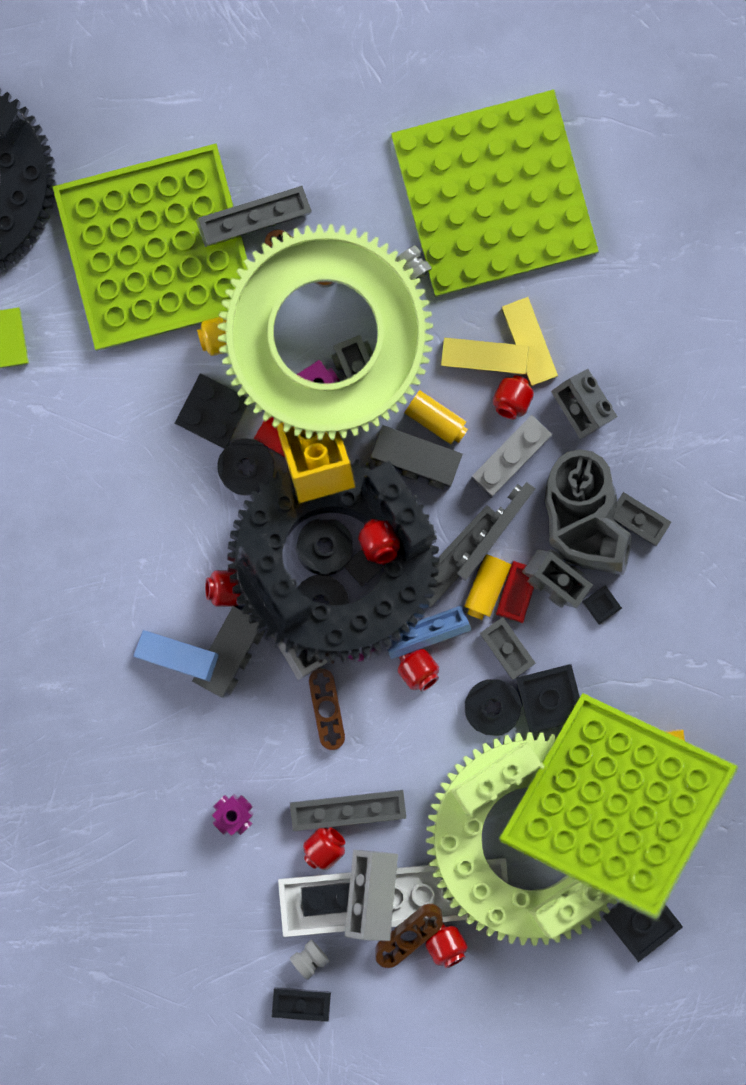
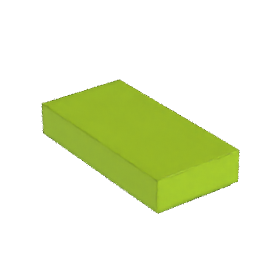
(12, 339)

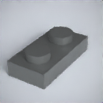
(640, 519)
(507, 648)

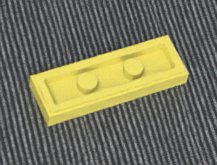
(527, 332)
(485, 356)

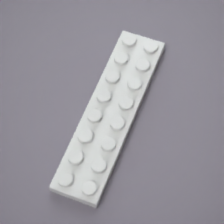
(413, 889)

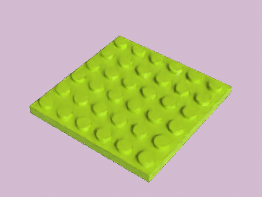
(494, 193)
(141, 246)
(619, 805)

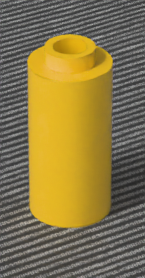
(436, 418)
(486, 587)

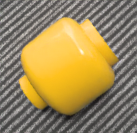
(209, 336)

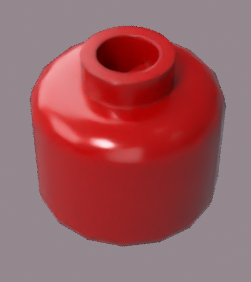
(513, 397)
(379, 541)
(219, 589)
(418, 670)
(324, 848)
(447, 946)

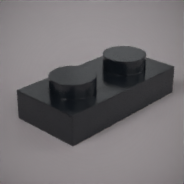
(325, 899)
(301, 1004)

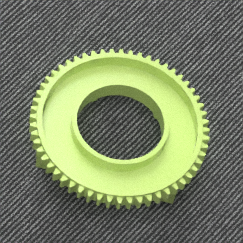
(340, 260)
(462, 862)

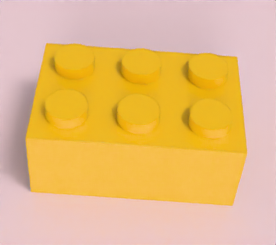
(316, 464)

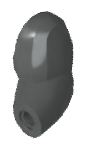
(582, 512)

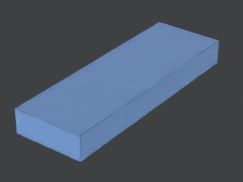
(431, 631)
(176, 655)

